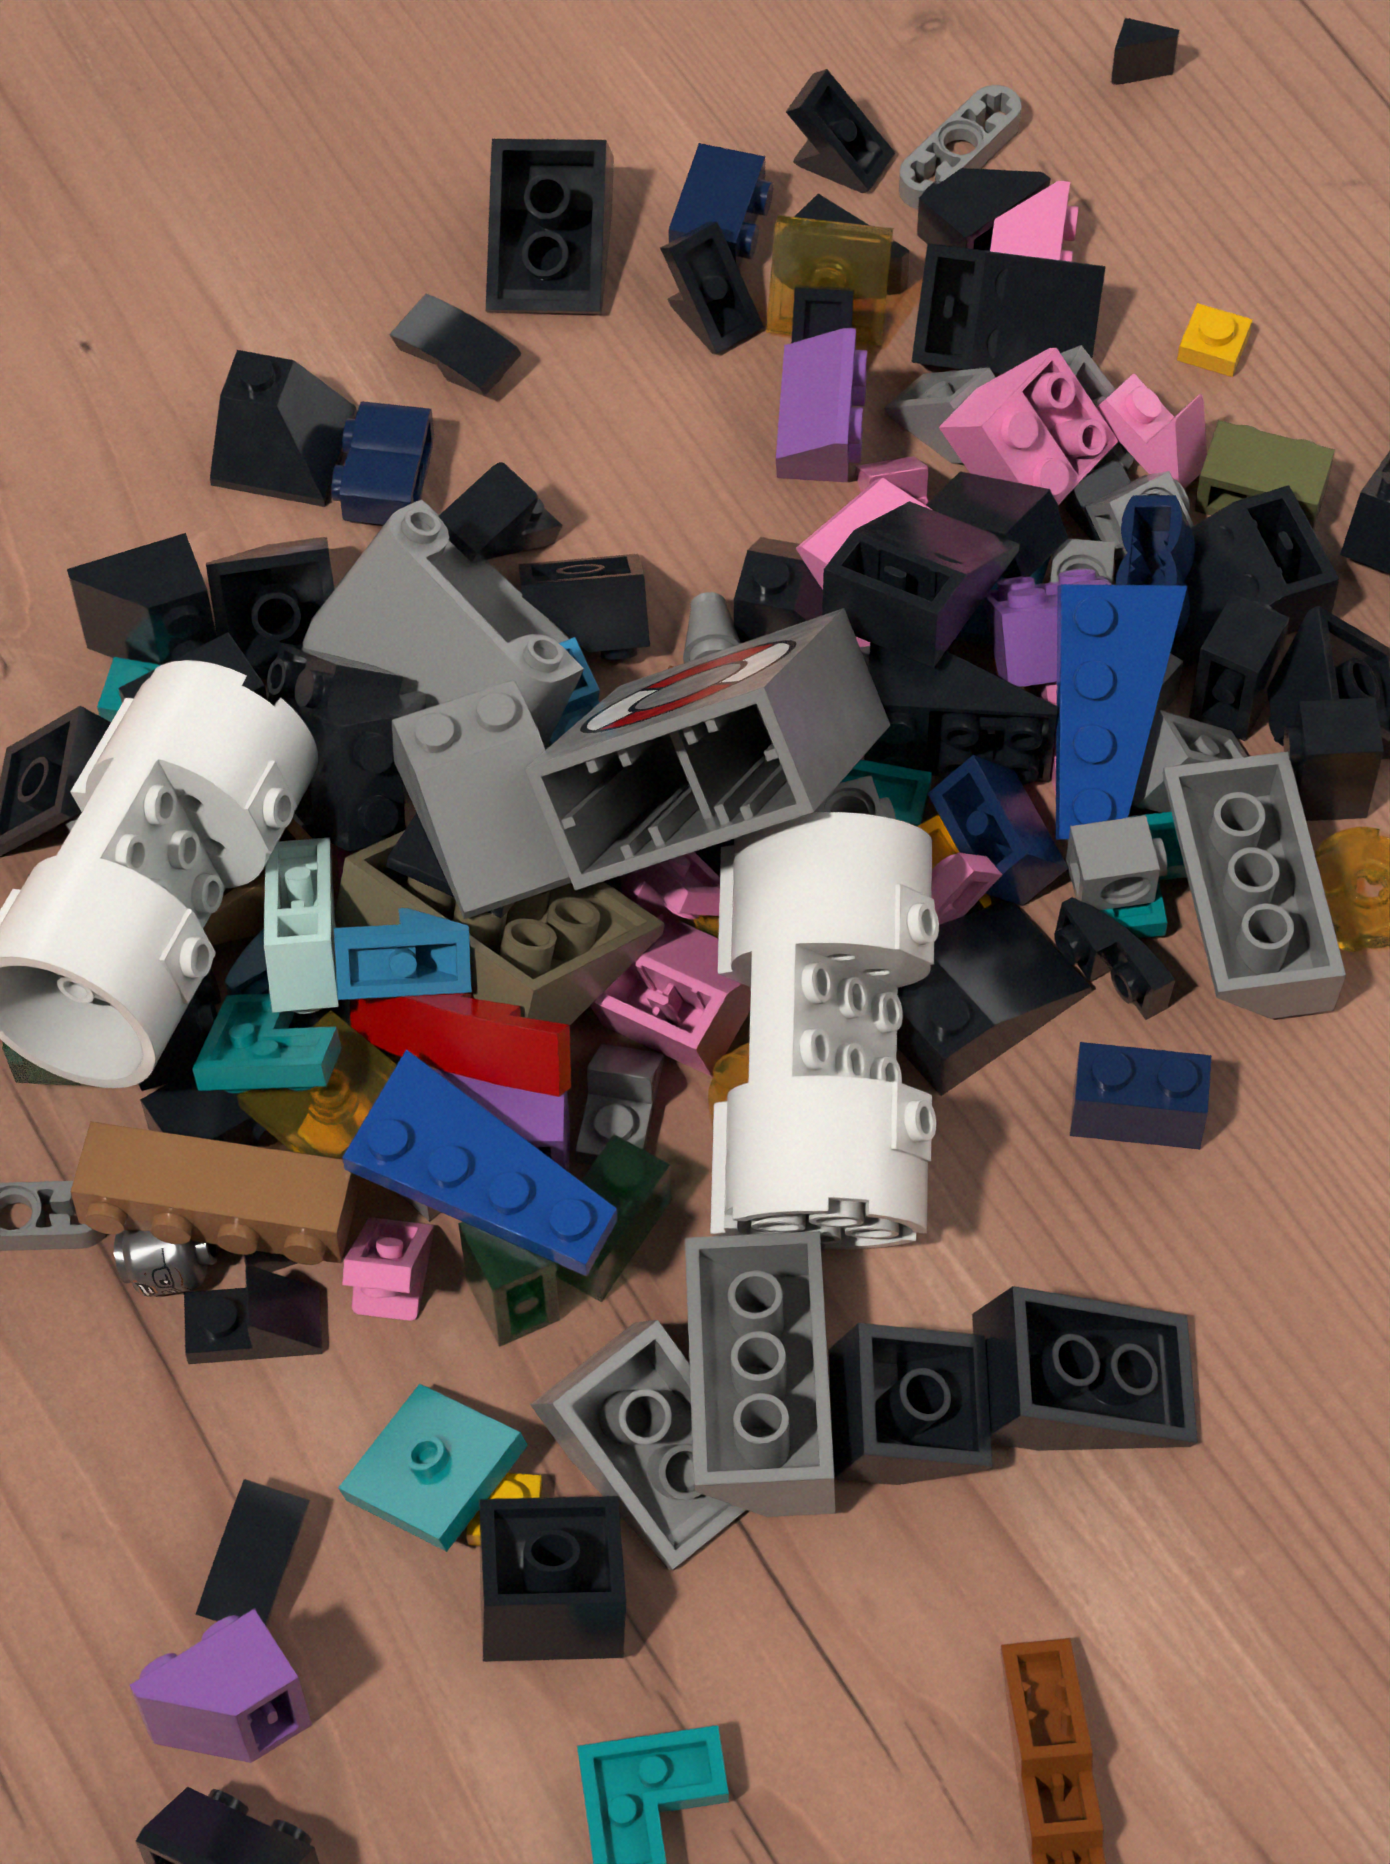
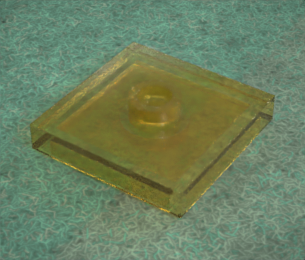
(831, 256)
(328, 1116)

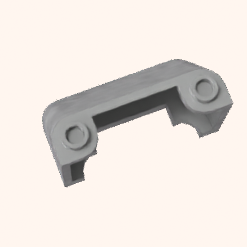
(416, 624)

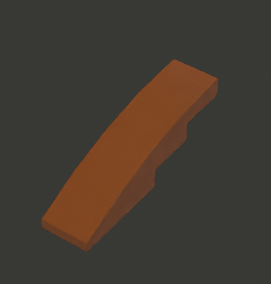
(1052, 1753)

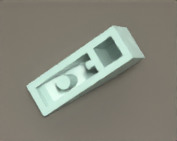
(300, 926)

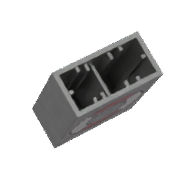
(709, 750)

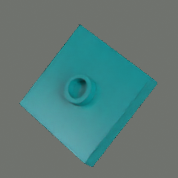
(433, 1467)

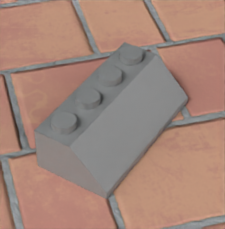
(1256, 885)
(760, 1372)

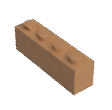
(214, 1193)

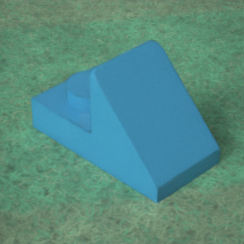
(404, 959)

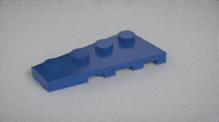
(1108, 688)
(468, 1164)

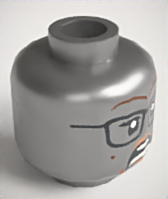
(160, 1266)

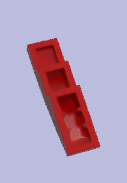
(470, 1039)

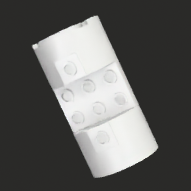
(172, 813)
(824, 932)

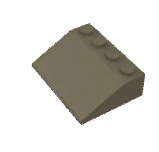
(543, 955)

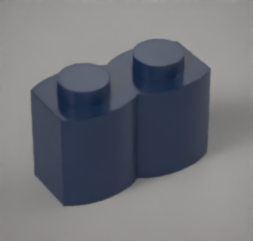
(384, 462)
(1157, 546)

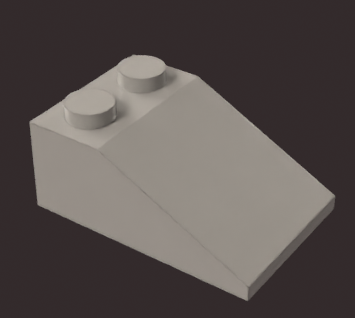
(475, 799)
(631, 1436)

